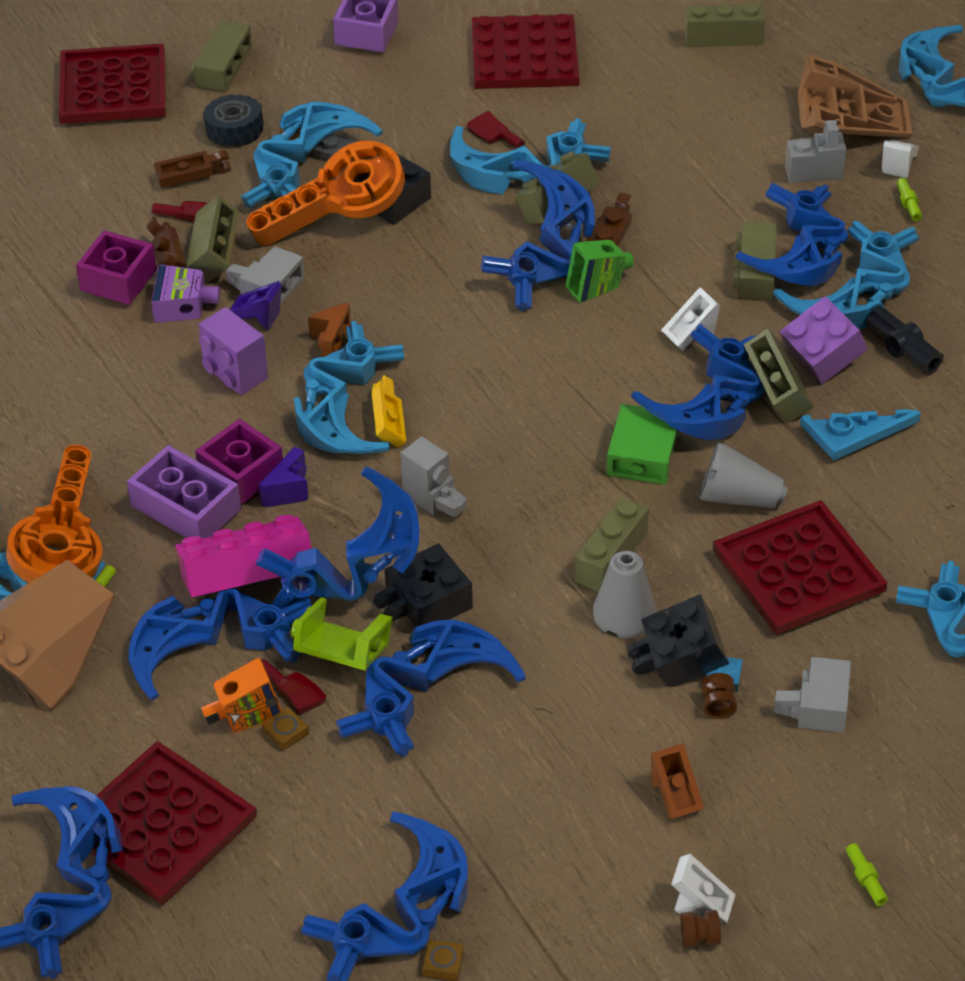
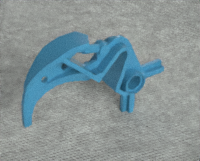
(935, 74)
(279, 157)
(494, 171)
(879, 272)
(329, 377)
(944, 606)

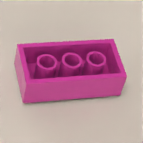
(231, 556)

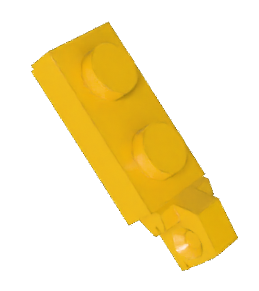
(388, 413)

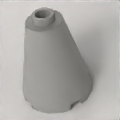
(740, 481)
(624, 596)

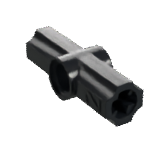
(904, 340)

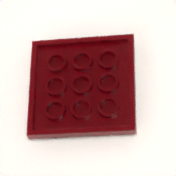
(524, 51)
(112, 83)
(799, 567)
(169, 821)

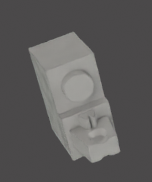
(816, 157)
(273, 267)
(428, 479)
(822, 697)

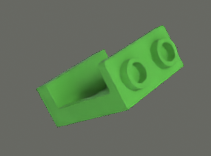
(640, 446)

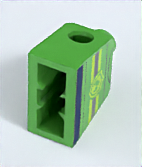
(596, 268)

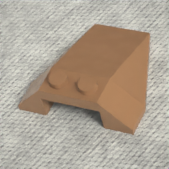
(853, 101)
(51, 630)

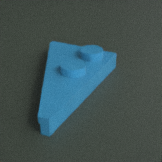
(853, 431)

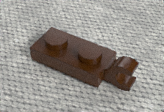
(191, 167)
(614, 221)
(166, 244)

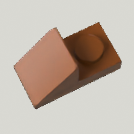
(330, 327)
(676, 781)

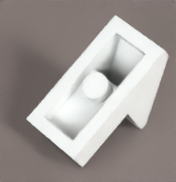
(898, 157)
(697, 310)
(700, 889)

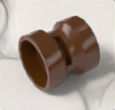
(719, 695)
(697, 929)

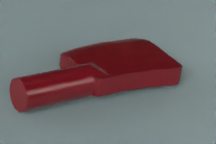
(491, 130)
(186, 210)
(296, 689)

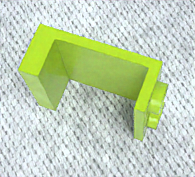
(337, 642)

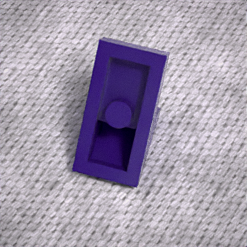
(261, 303)
(286, 481)

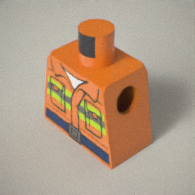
(244, 698)

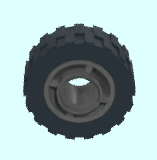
(233, 120)

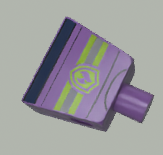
(181, 294)

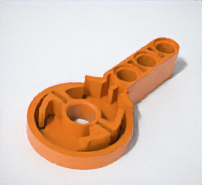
(334, 196)
(57, 526)

